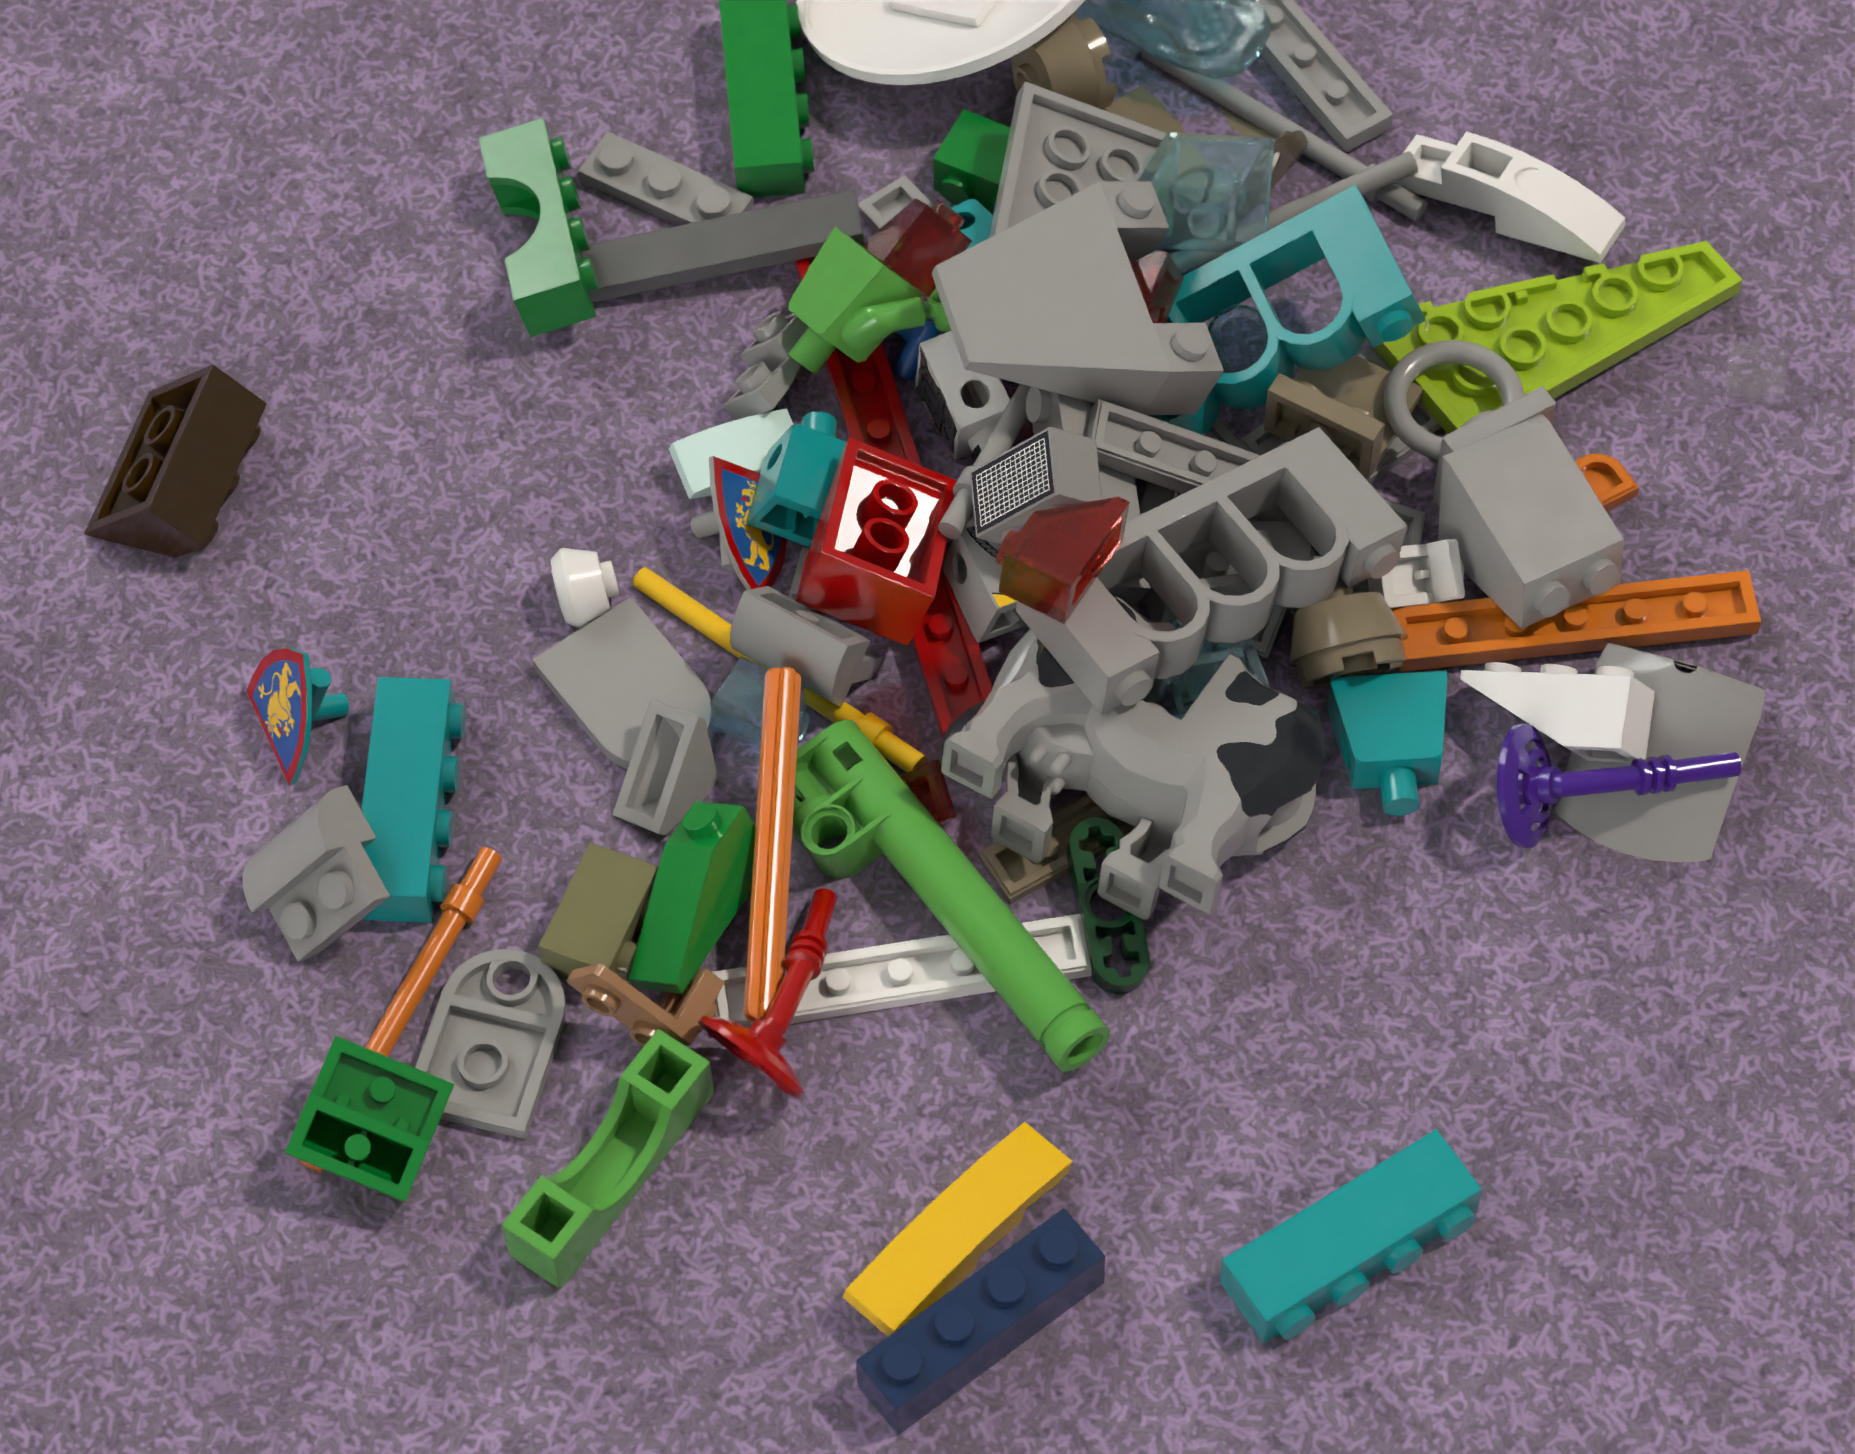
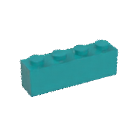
(408, 790)
(1350, 1237)

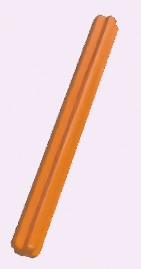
(772, 840)

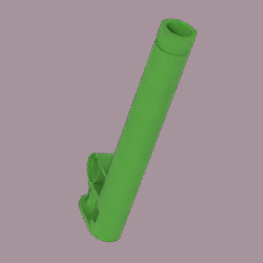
(859, 795)

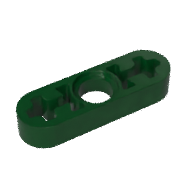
(1132, 945)

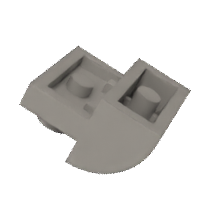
(791, 635)
(317, 874)

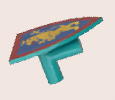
(288, 701)

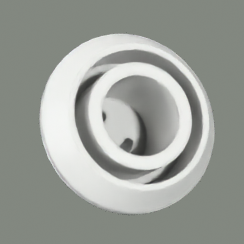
(582, 585)

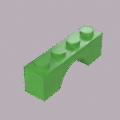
(573, 1209)

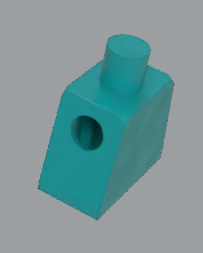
(797, 479)
(1390, 733)

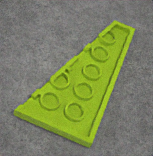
(1563, 327)

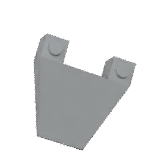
(1064, 309)

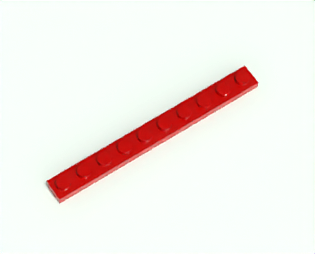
(943, 642)

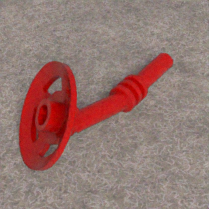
(765, 1038)

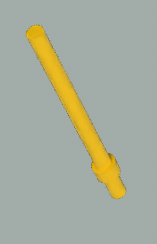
(719, 631)

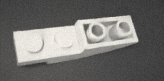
(1521, 192)

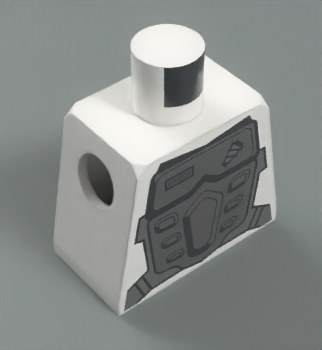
(958, 400)

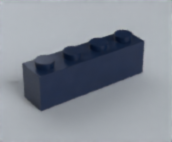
(980, 1321)

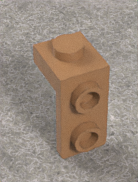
(675, 1014)

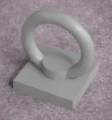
(1515, 404)

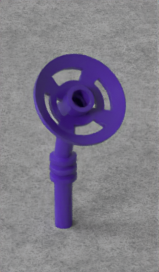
(1526, 784)

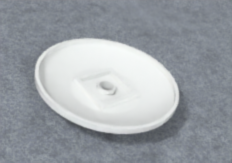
(925, 38)

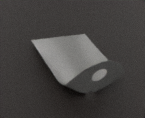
(1690, 718)

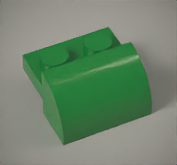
(369, 1119)

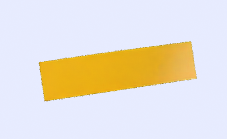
(957, 1229)

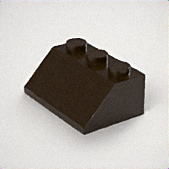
(179, 464)

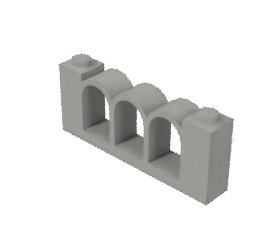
(1317, 491)

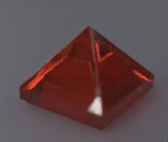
(931, 789)

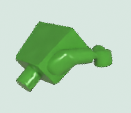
(855, 304)

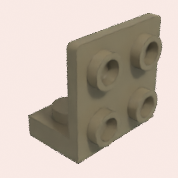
(1343, 404)

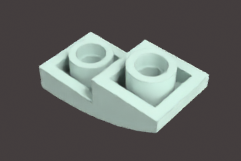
(738, 442)

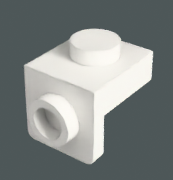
(1423, 576)

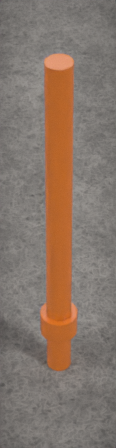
(458, 908)

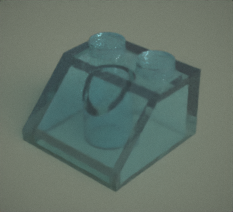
(1212, 189)

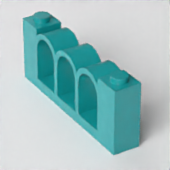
(1372, 287)

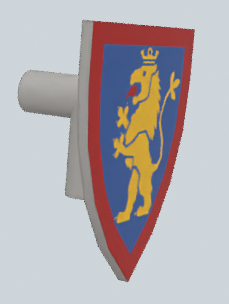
(743, 548)

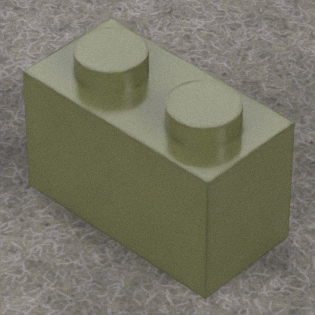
(599, 913)

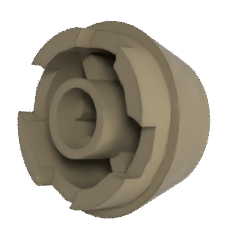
(1068, 63)
(1346, 638)

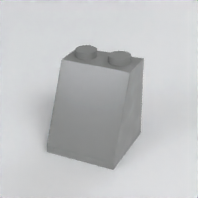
(1528, 522)

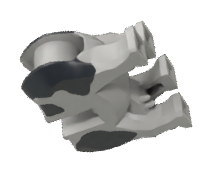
(1197, 788)

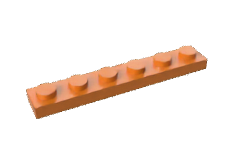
(1624, 616)

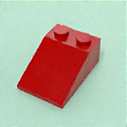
(878, 543)

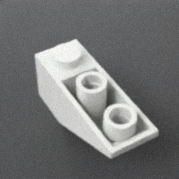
(1590, 714)

